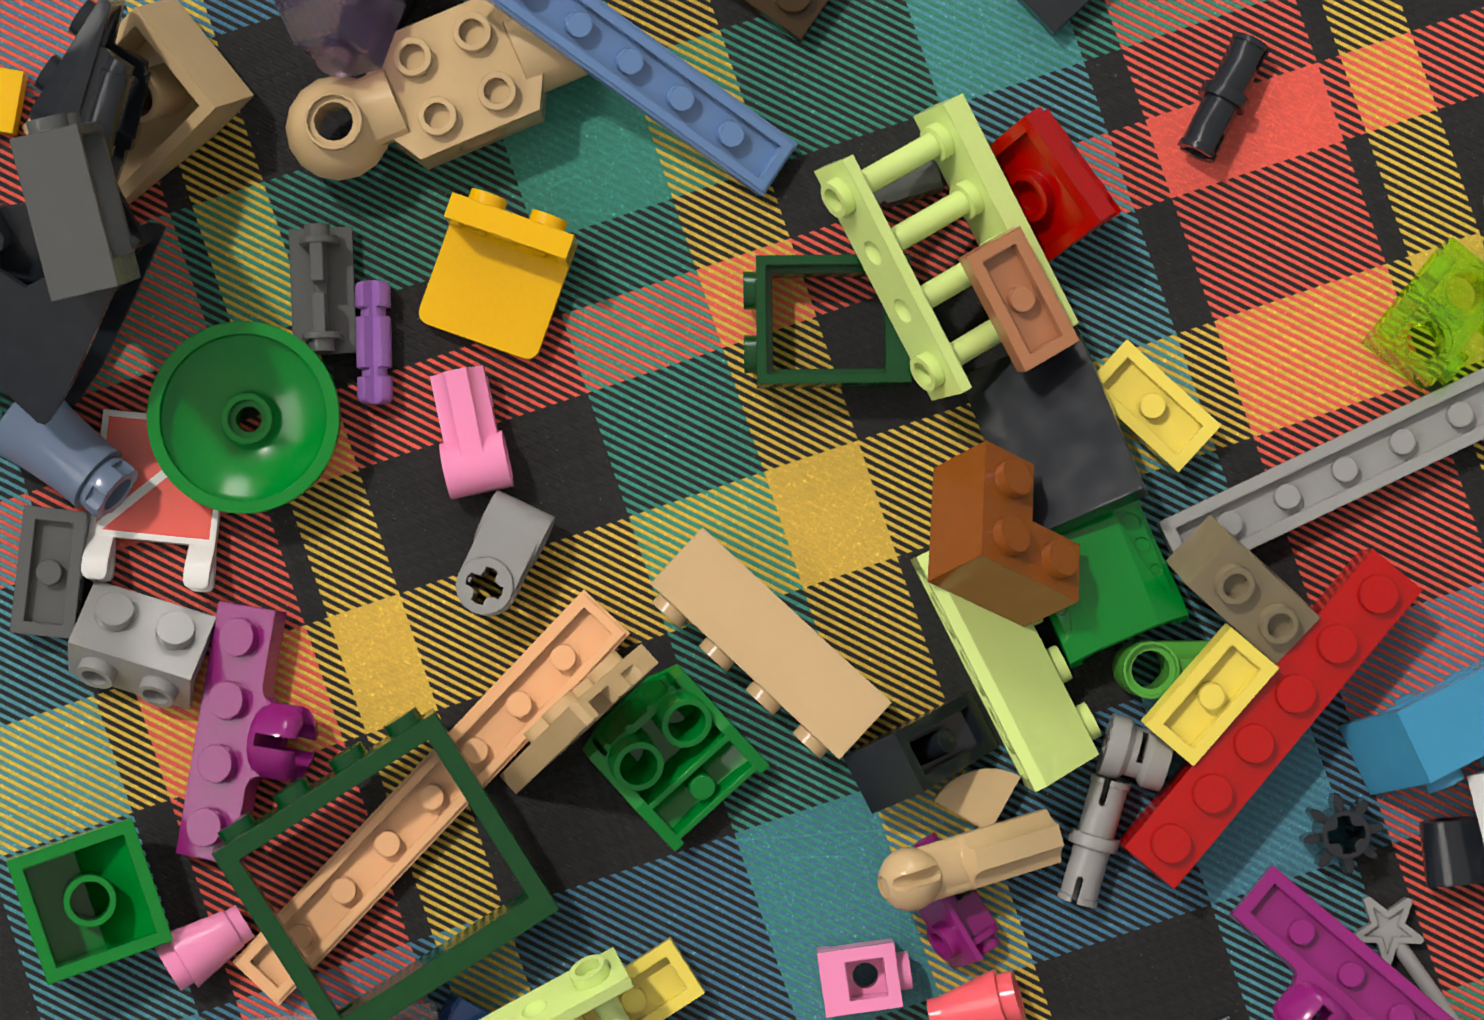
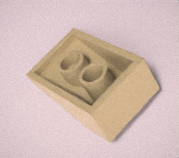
(187, 95)

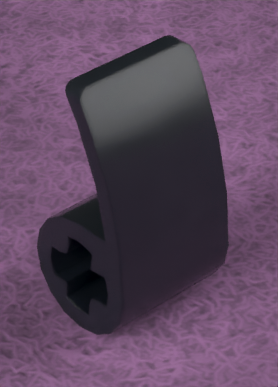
(1452, 851)

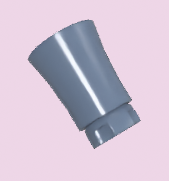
(68, 458)

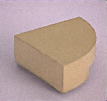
(978, 794)

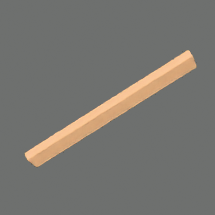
(429, 796)

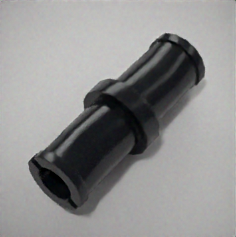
(1223, 97)

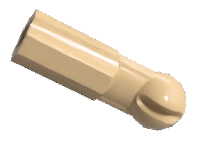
(969, 860)

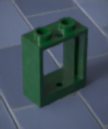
(759, 347)

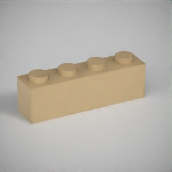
(770, 643)

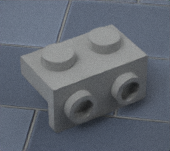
(139, 645)

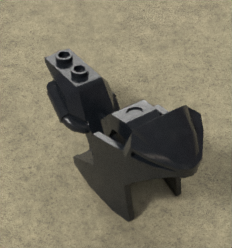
(61, 345)

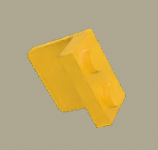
(498, 274)

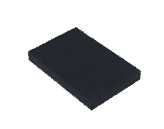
(1063, 427)

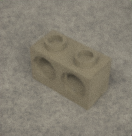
(1242, 589)

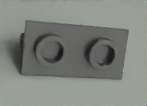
(323, 288)

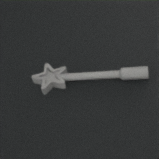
(1392, 937)

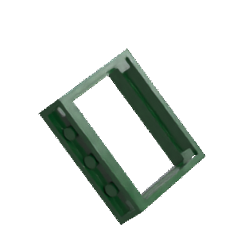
(442, 962)

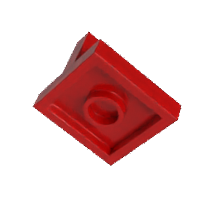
(1052, 182)

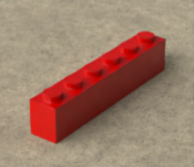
(1207, 796)

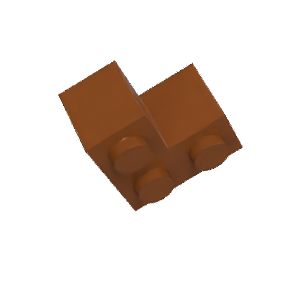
(990, 546)

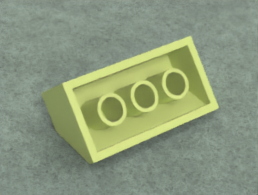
(1018, 687)

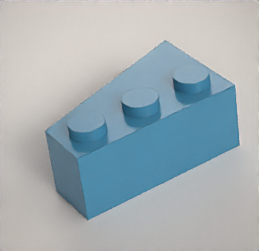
(1422, 736)

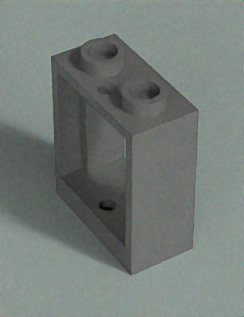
(74, 206)

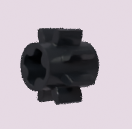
(1354, 844)

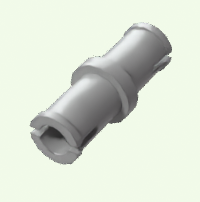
(1093, 840)

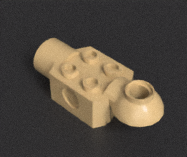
(438, 96)

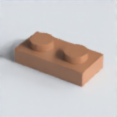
(1018, 299)

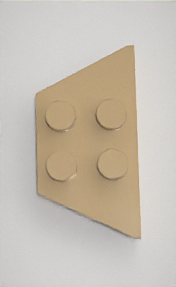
(577, 713)

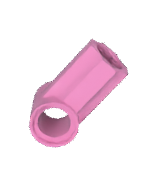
(472, 447)

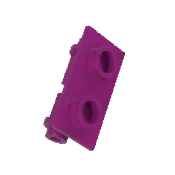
(961, 927)

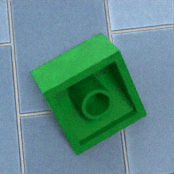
(89, 900)

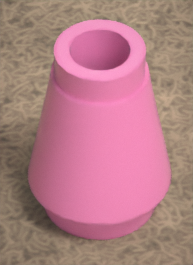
(204, 946)

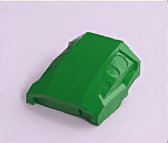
(1121, 585)
(671, 753)

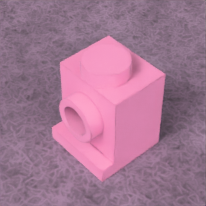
(844, 995)

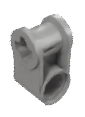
(505, 541)

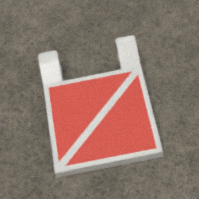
(151, 511)

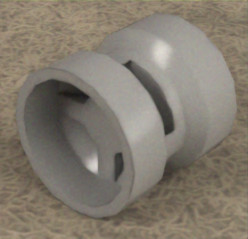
(1121, 750)

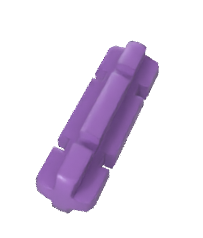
(373, 342)

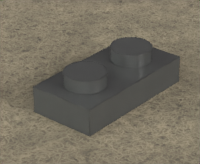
(49, 572)

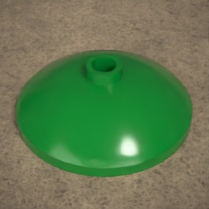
(199, 408)

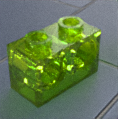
(1427, 305)

